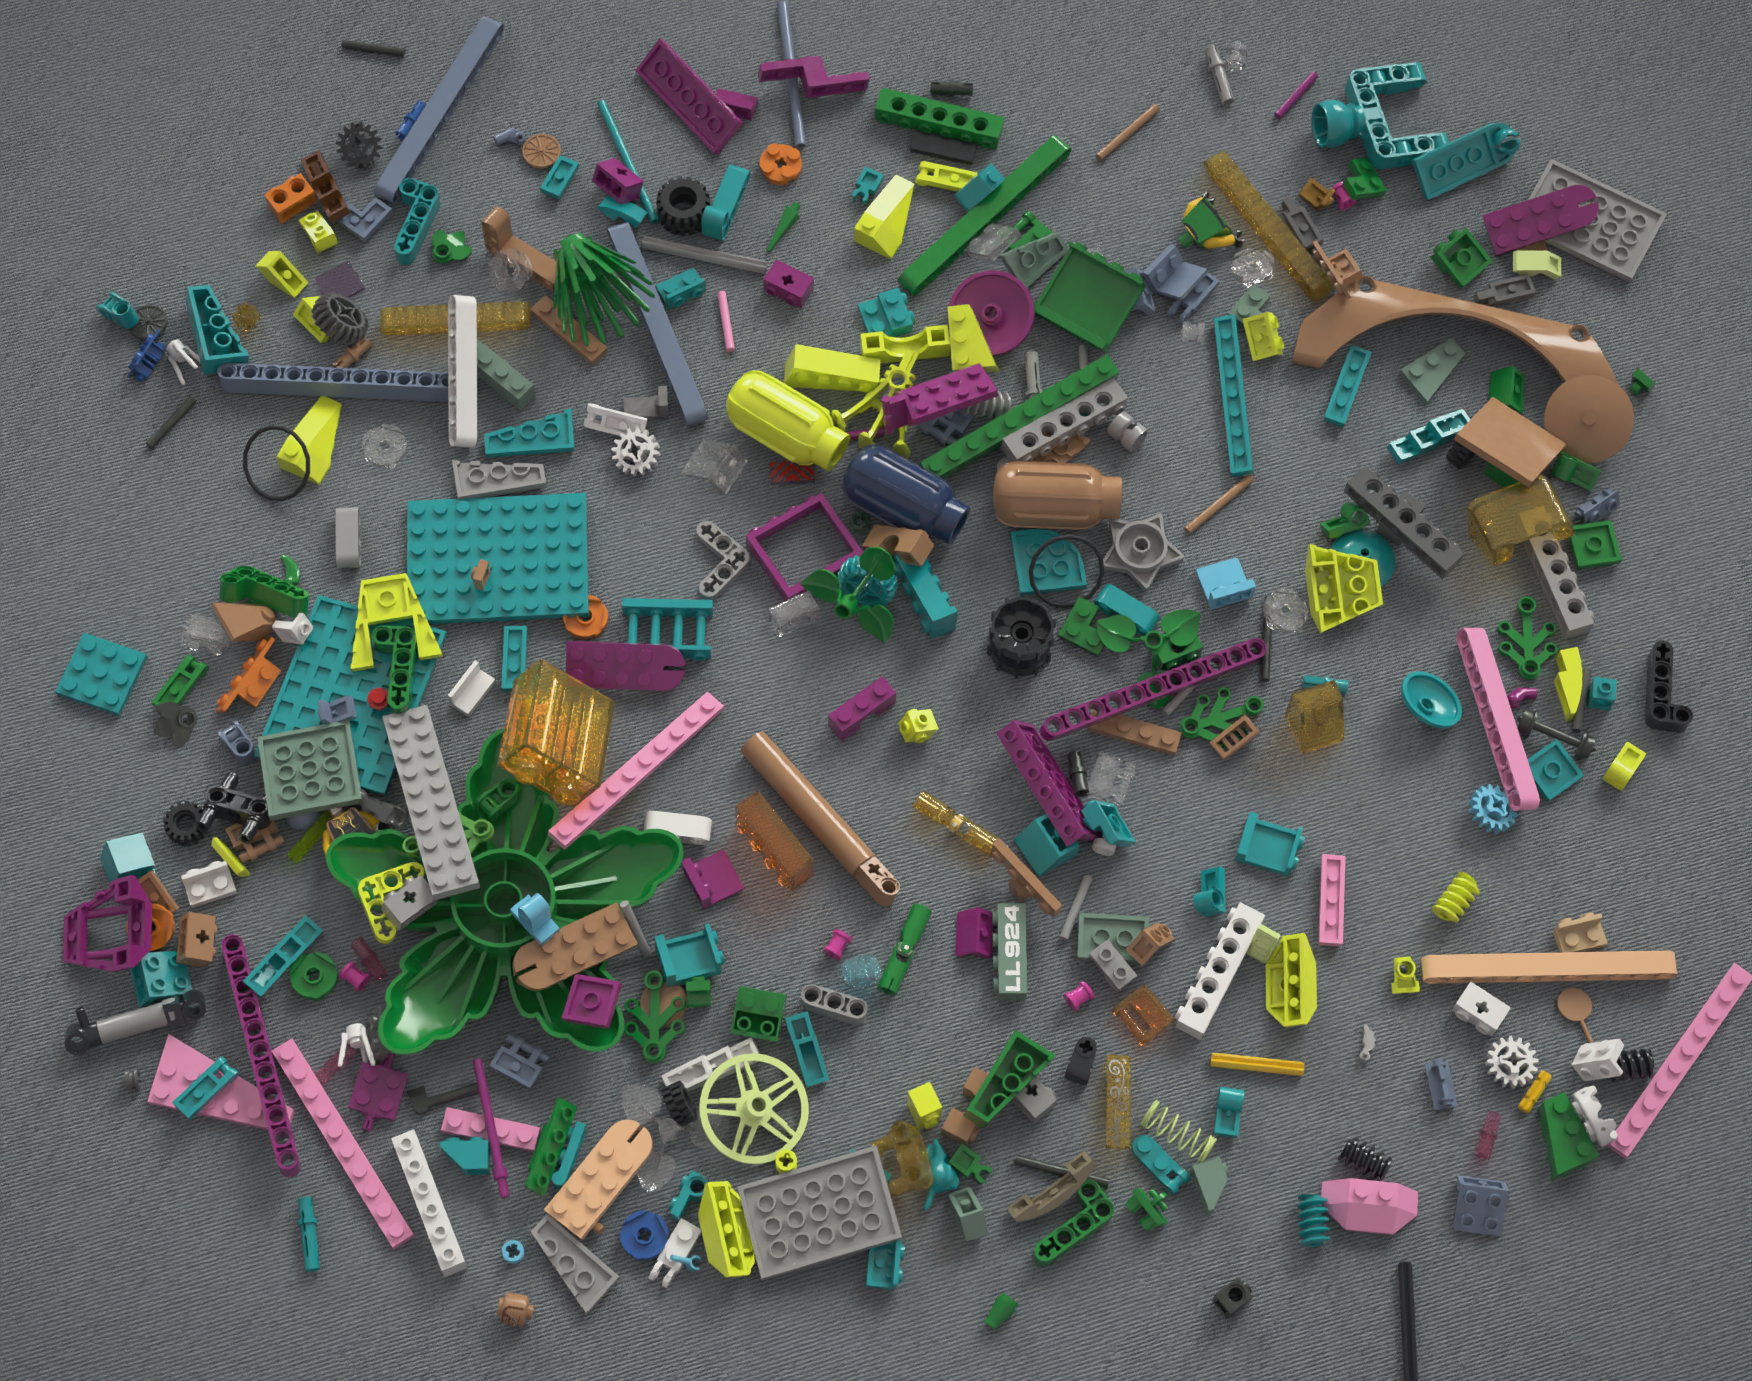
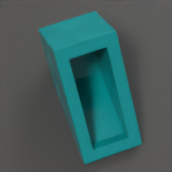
(979, 187)

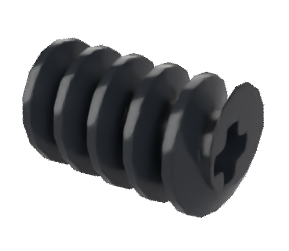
(1635, 1062)
(1365, 1159)

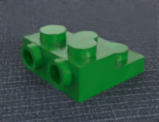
(1460, 257)

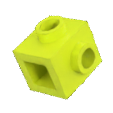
(917, 725)

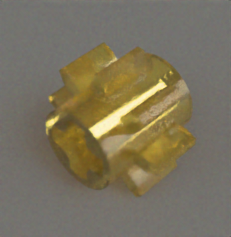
(246, 316)

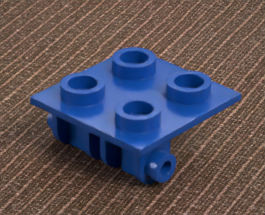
(142, 362)

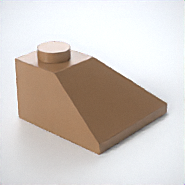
(245, 620)

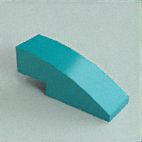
(806, 1048)

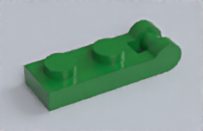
(181, 682)

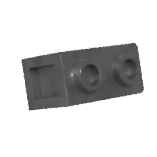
(648, 406)

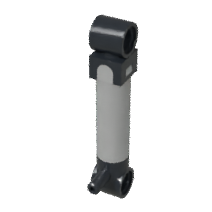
(168, 1012)

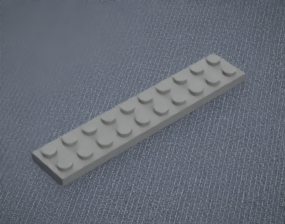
(430, 803)

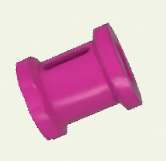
(1342, 197)
(837, 944)
(354, 976)
(1078, 996)

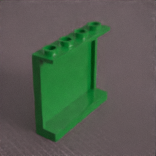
(1089, 297)

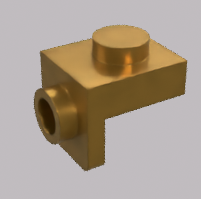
(1316, 195)

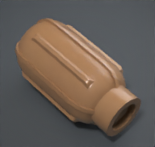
(1055, 495)

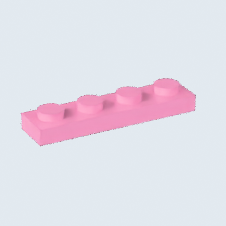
(1331, 900)
(473, 1125)

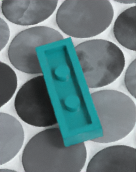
(513, 655)

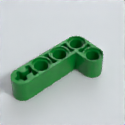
(264, 589)
(398, 671)
(1070, 1228)

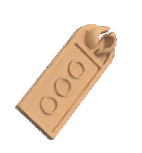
(601, 1177)

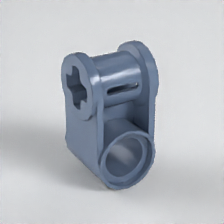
(236, 740)

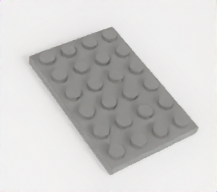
(1618, 234)
(819, 1213)

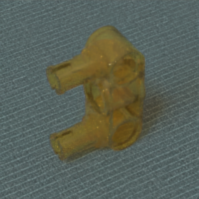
(910, 1155)

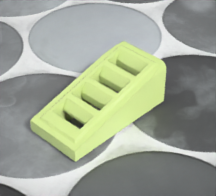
(1263, 944)

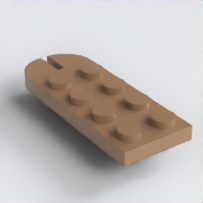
(574, 949)

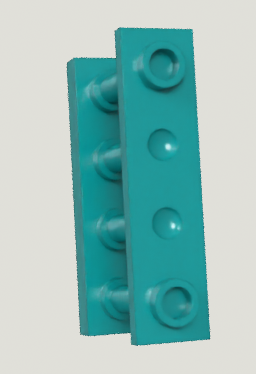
(678, 610)

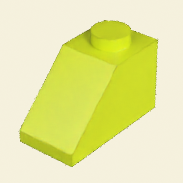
(281, 273)

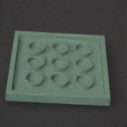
(309, 770)

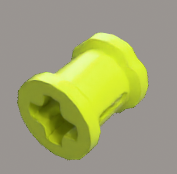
(780, 1159)

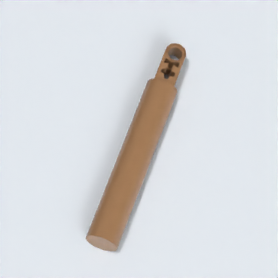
(820, 818)

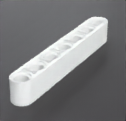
(462, 371)

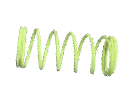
(1211, 1140)

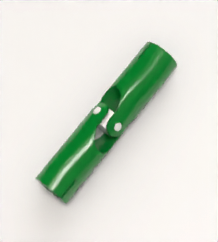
(910, 935)

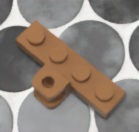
(1023, 881)

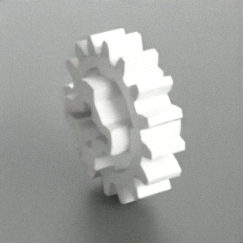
(627, 453)
(1512, 1052)

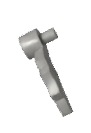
(1368, 1042)

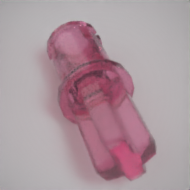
(369, 958)
(1488, 1135)

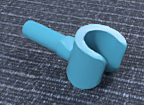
(686, 1261)

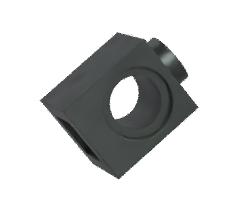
(1228, 1306)

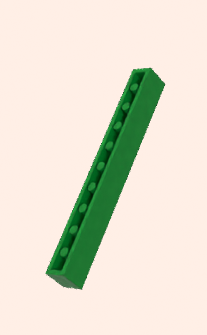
(990, 436)

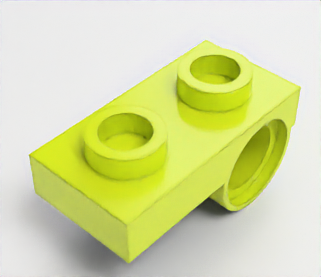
(318, 231)
(1624, 766)

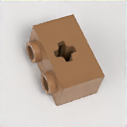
(196, 939)

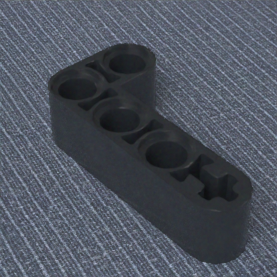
(1663, 686)

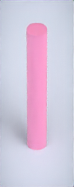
(726, 324)

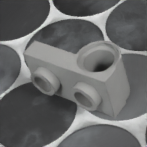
(1113, 966)

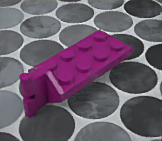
(937, 397)

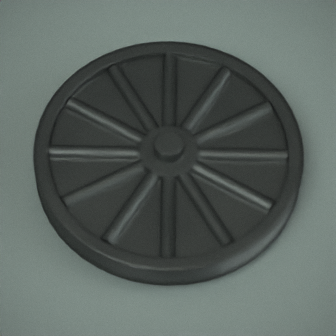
(150, 321)

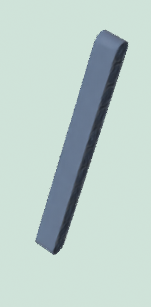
(439, 108)
(660, 331)
(333, 382)

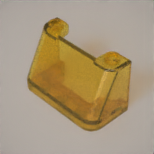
(1515, 516)

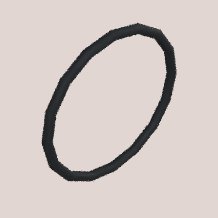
(245, 463)
(1051, 541)

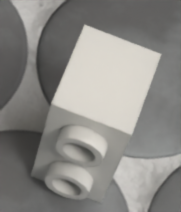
(1476, 998)

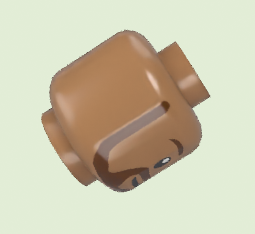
(514, 1309)

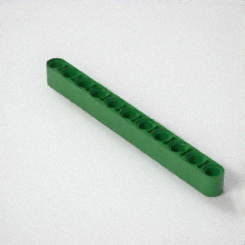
(985, 213)

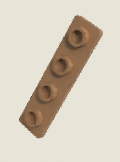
(1340, 268)

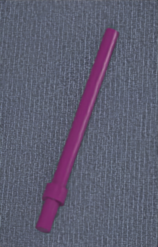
(500, 1172)

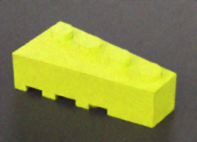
(830, 370)

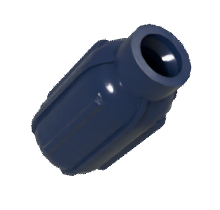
(903, 493)

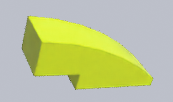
(1569, 681)

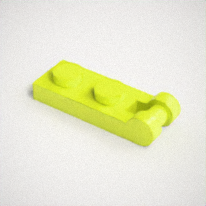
(944, 176)

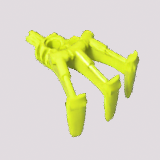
(872, 400)

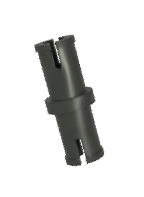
(951, 88)
(1078, 773)

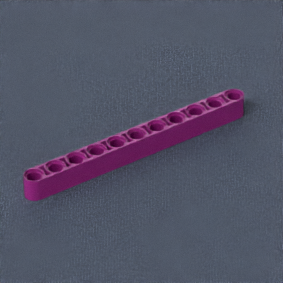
(1146, 696)
(261, 1064)

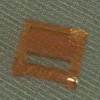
(1148, 1009)

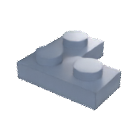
(365, 223)

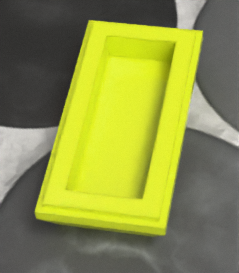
(230, 857)

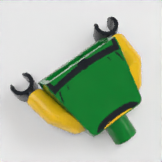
(1207, 226)

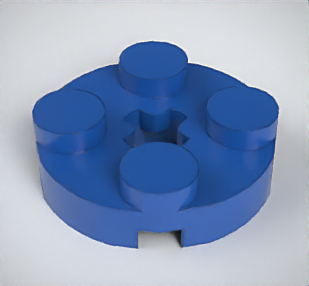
(642, 1249)

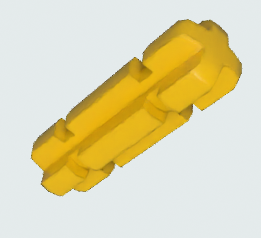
(1534, 1091)

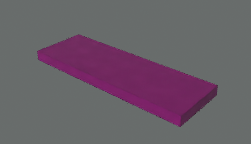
(689, 96)

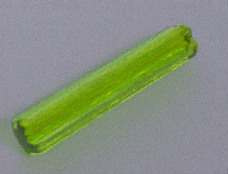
(309, 838)

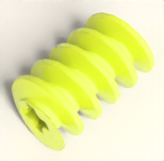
(1456, 898)

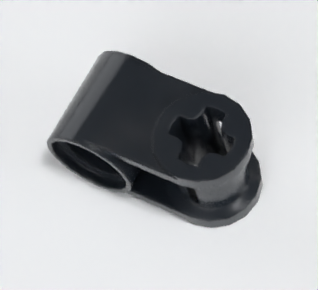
(1080, 1064)

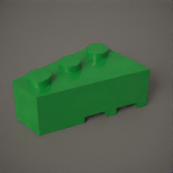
(1565, 1137)

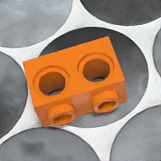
(293, 202)

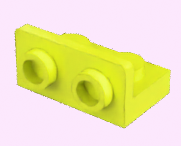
(1263, 336)

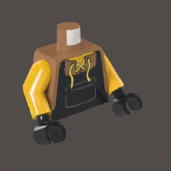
(350, 822)

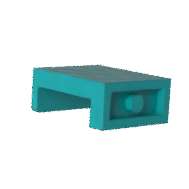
(1269, 846)
(689, 956)

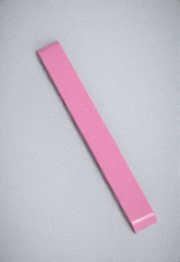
(1498, 719)

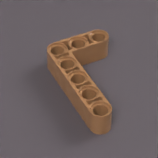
(499, 236)

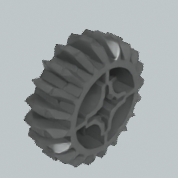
(340, 318)

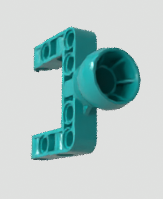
(1336, 123)

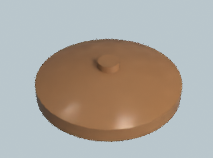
(1590, 417)

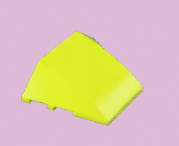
(1340, 586)

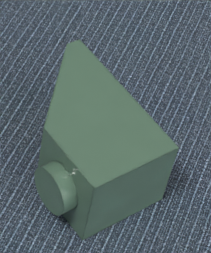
(1210, 1181)
(968, 1214)

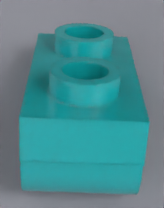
(1212, 895)
(1228, 1112)
(679, 1205)

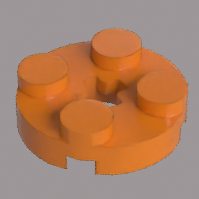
(780, 153)
(592, 628)
(164, 925)

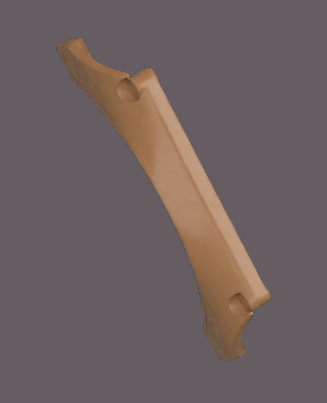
(1343, 320)

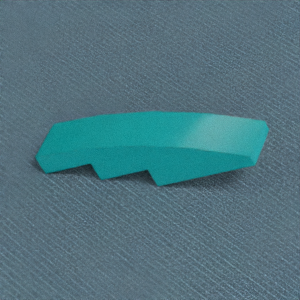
(1428, 437)
(282, 956)

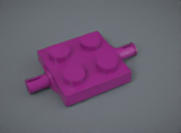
(378, 1092)

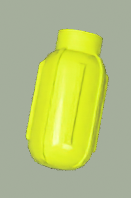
(785, 421)

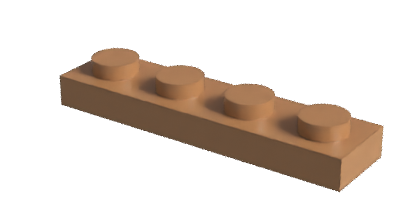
(544, 312)
(1138, 733)

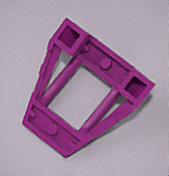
(139, 910)

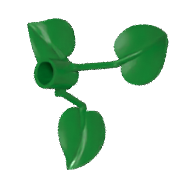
(874, 619)
(1179, 625)

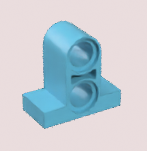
(535, 917)

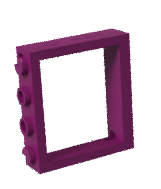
(778, 523)

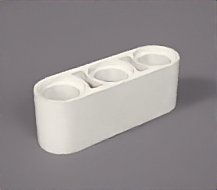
(688, 828)

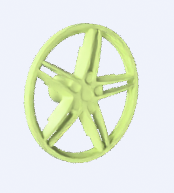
(753, 1108)

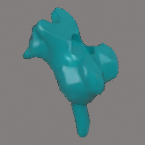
(944, 1175)

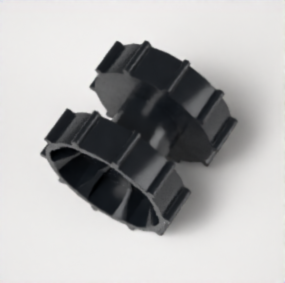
(1026, 618)

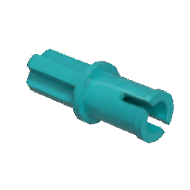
(1310, 681)

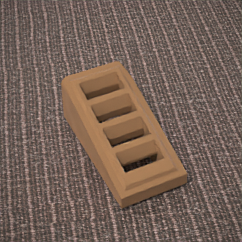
(1244, 720)

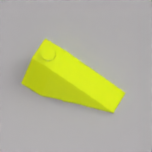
(885, 219)
(318, 434)

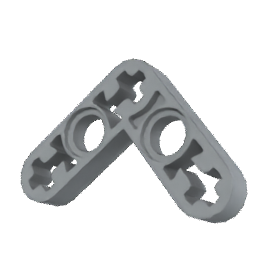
(727, 556)

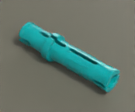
(308, 1231)

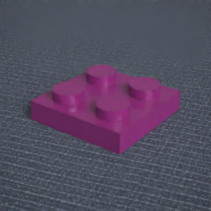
(591, 1001)

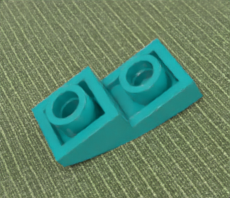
(628, 211)

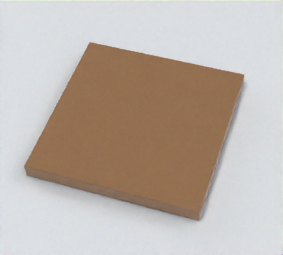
(1510, 442)

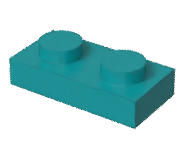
(559, 177)

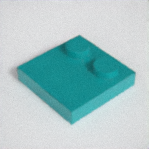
(1553, 770)

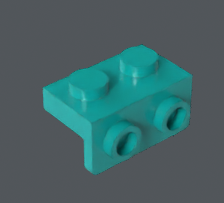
(883, 1266)

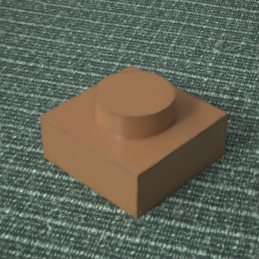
(481, 574)

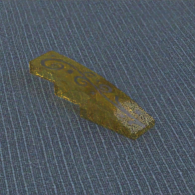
(1117, 1102)

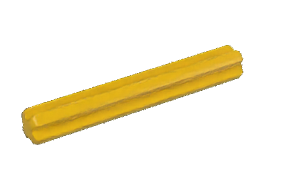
(1257, 1064)

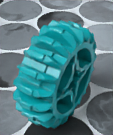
(873, 591)

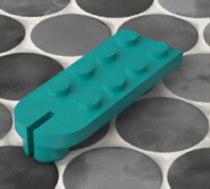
(1465, 158)

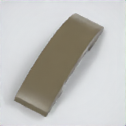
(1055, 1194)

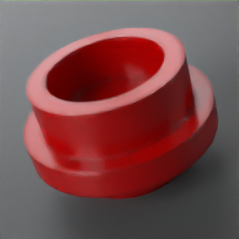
(378, 699)

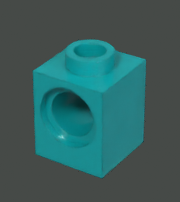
(1602, 693)

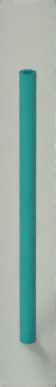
(626, 158)

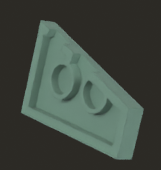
(1034, 258)
(1432, 369)

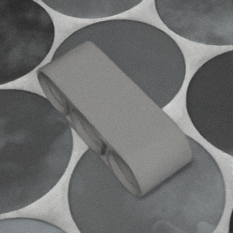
(348, 537)
(841, 1013)

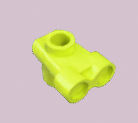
(1404, 982)

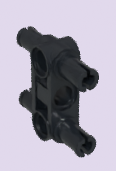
(234, 807)

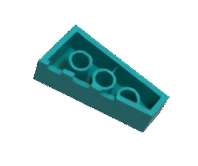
(212, 331)

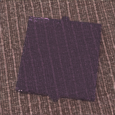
(340, 280)

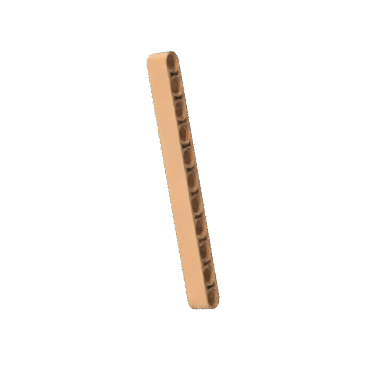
(1549, 967)

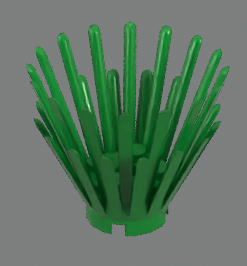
(580, 266)

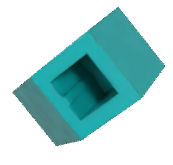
(469, 1156)

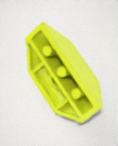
(1291, 981)
(725, 1230)

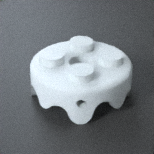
(1587, 1109)

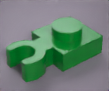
(966, 1162)

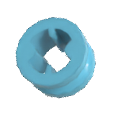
(506, 1255)

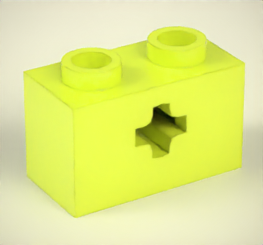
(924, 1106)

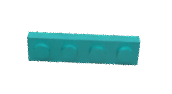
(1347, 386)

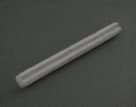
(704, 254)

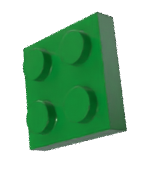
(1594, 545)

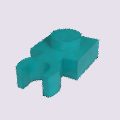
(868, 182)

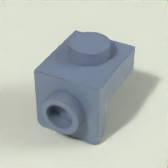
(338, 710)

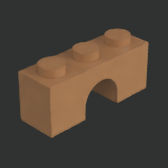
(909, 544)
(956, 1125)

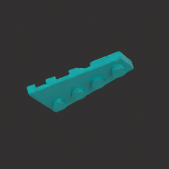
(542, 436)

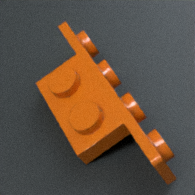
(254, 679)

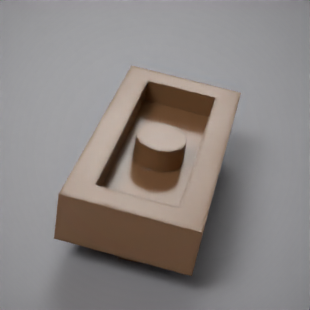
(157, 892)

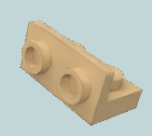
(1580, 934)

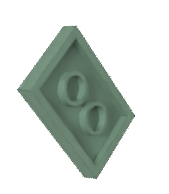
(1118, 929)

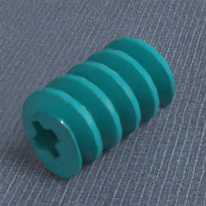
(1312, 1220)

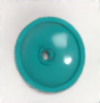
(1374, 545)
(1431, 700)

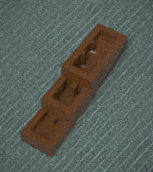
(325, 186)

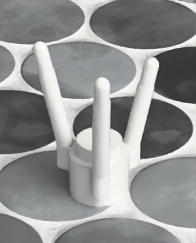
(180, 353)
(357, 1038)

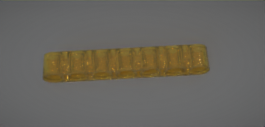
(434, 318)

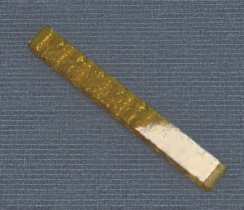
(1268, 226)

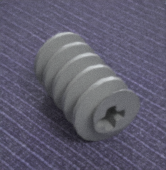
(997, 405)

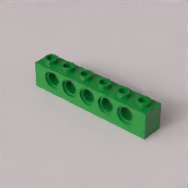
(931, 110)

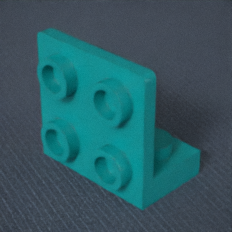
(159, 977)

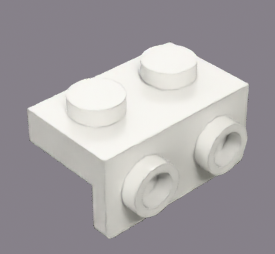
(1598, 1060)

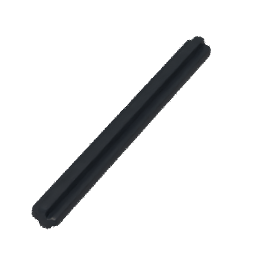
(1408, 1321)

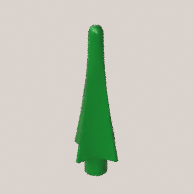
(788, 218)

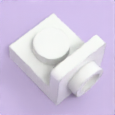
(294, 631)

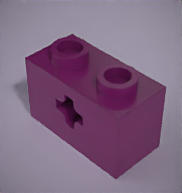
(617, 181)
(788, 284)

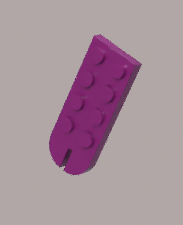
(1540, 218)
(624, 665)

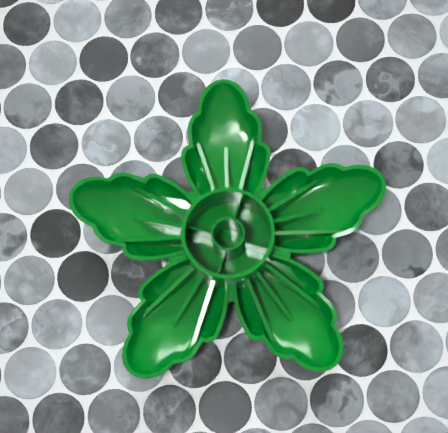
(477, 937)

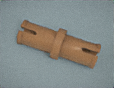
(352, 354)

